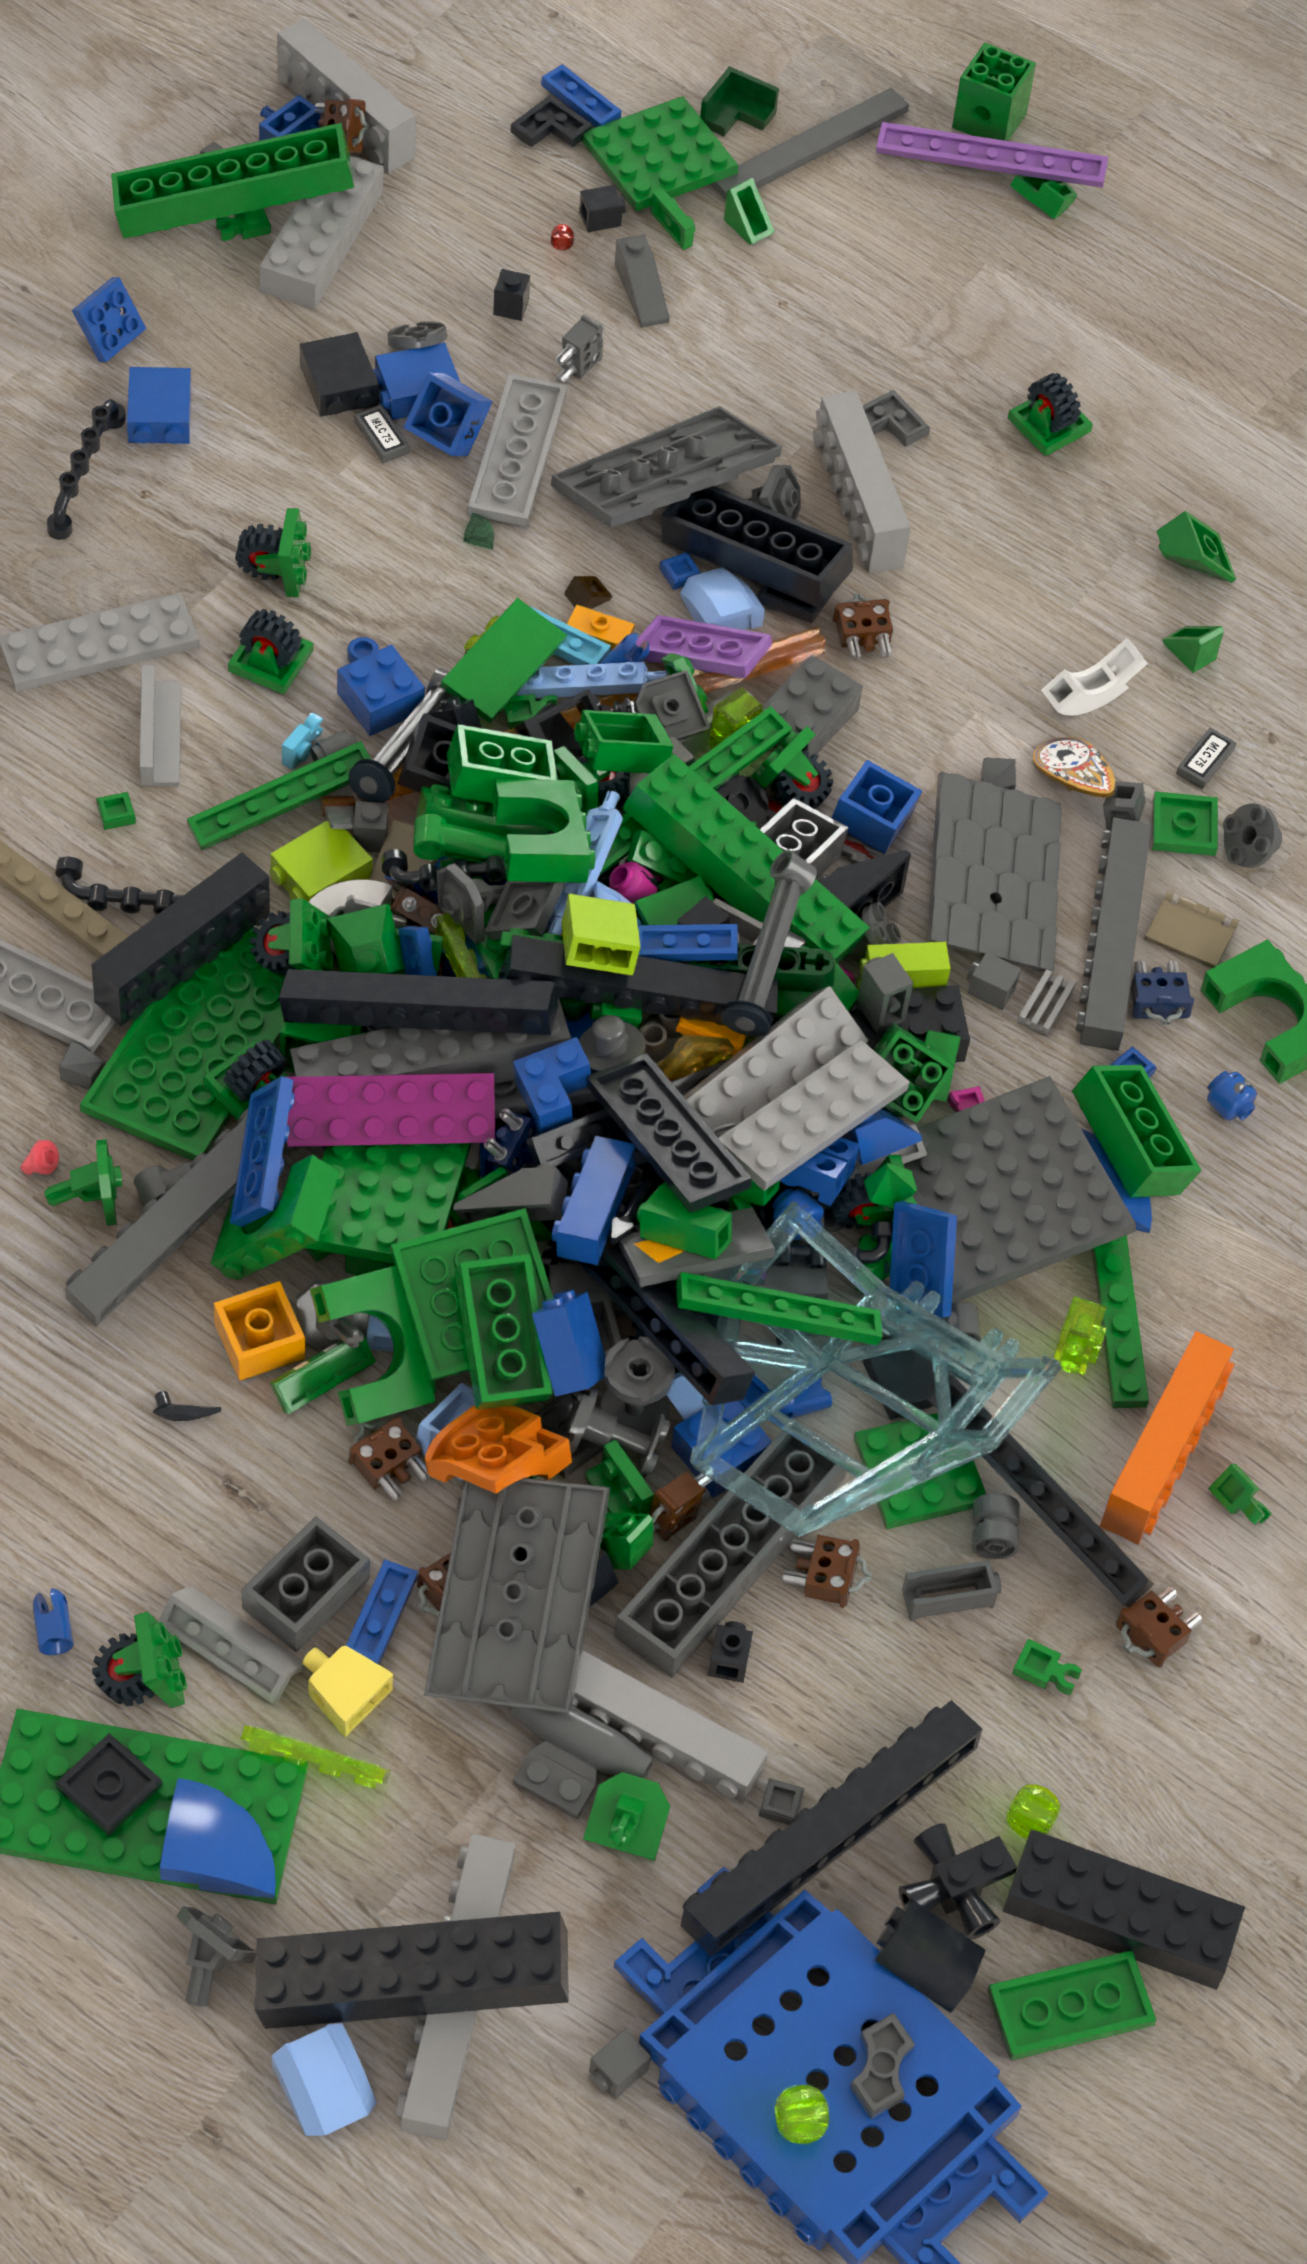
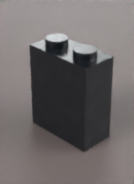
(339, 374)
(929, 1954)

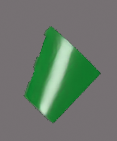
(1048, 195)

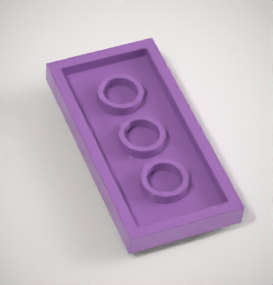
(706, 645)

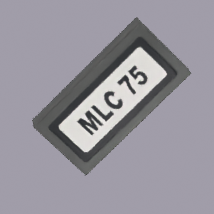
(382, 434)
(1206, 758)

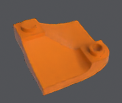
(496, 1448)

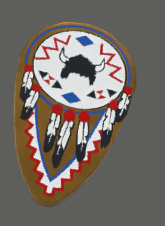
(1076, 766)

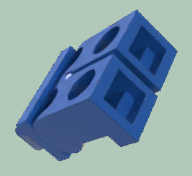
(826, 1170)

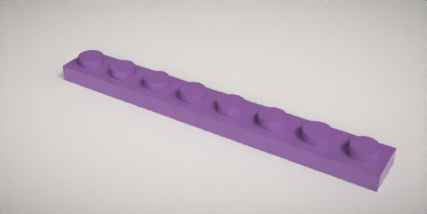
(992, 154)

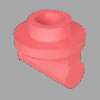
(41, 1159)

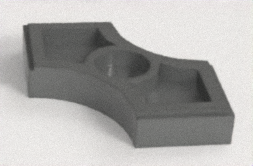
(879, 2083)

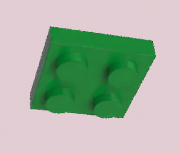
(1185, 823)

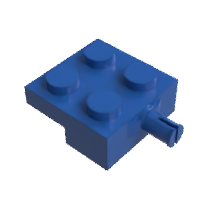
(291, 118)

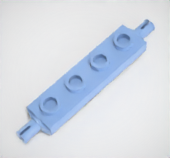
(598, 678)
(603, 826)

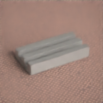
(1056, 983)

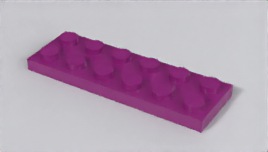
(392, 1109)

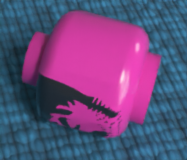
(633, 881)

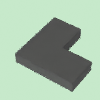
(895, 414)

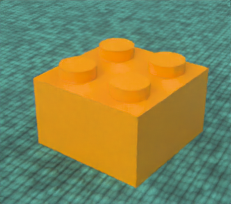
(259, 1330)

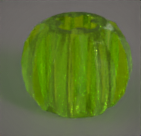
(1033, 1809)
(801, 2114)

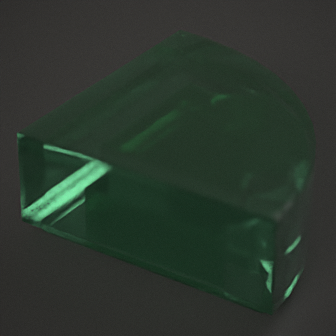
(479, 532)

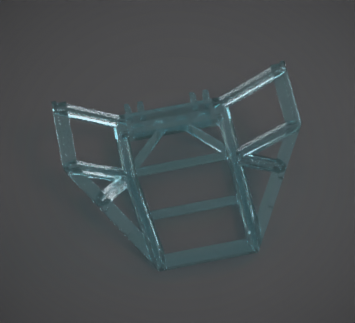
(912, 1328)

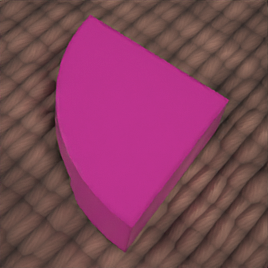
(965, 1098)

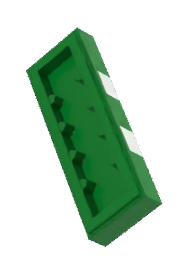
(320, 1374)

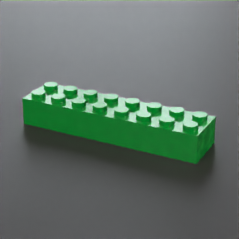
(232, 180)
(734, 855)

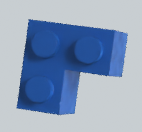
(548, 1078)

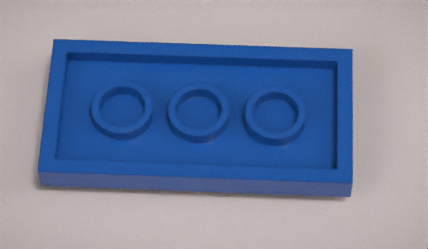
(262, 1151)

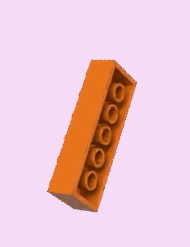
(1169, 1439)

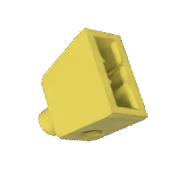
(346, 1685)

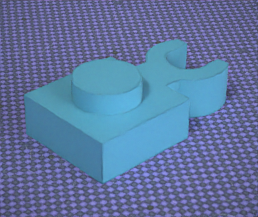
(298, 744)

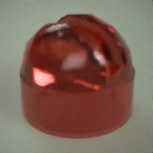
(562, 237)

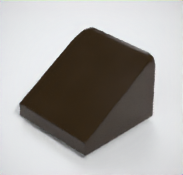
(587, 592)

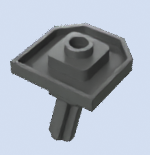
(780, 492)
(675, 705)
(466, 899)
(329, 1332)
(209, 1951)

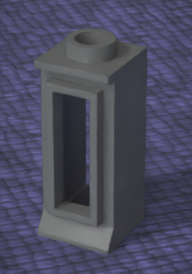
(949, 1578)

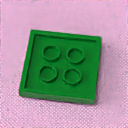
(934, 1498)

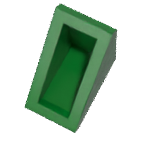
(747, 212)
(1195, 645)

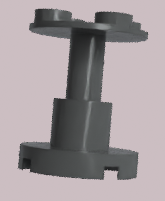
(637, 1383)
(601, 1427)

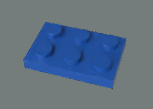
(924, 1252)

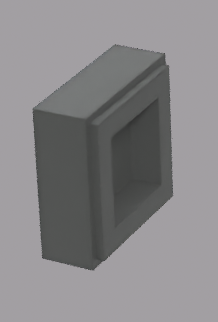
(781, 1801)

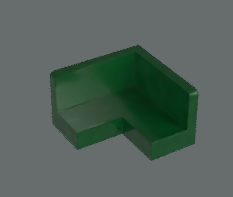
(738, 98)

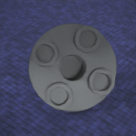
(1251, 835)
(879, 932)
(611, 1043)

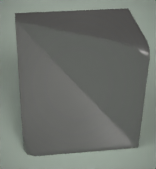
(999, 772)
(80, 1066)

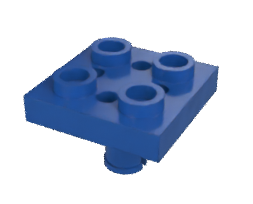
(101, 317)

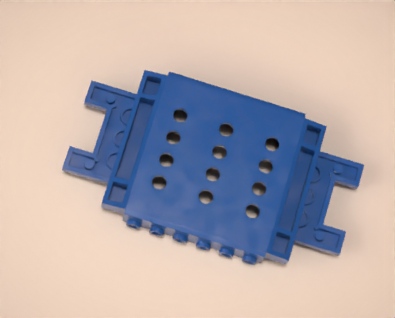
(925, 2170)

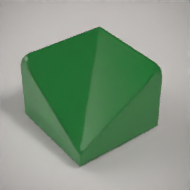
(890, 1185)

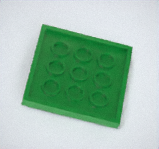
(659, 150)
(430, 1287)

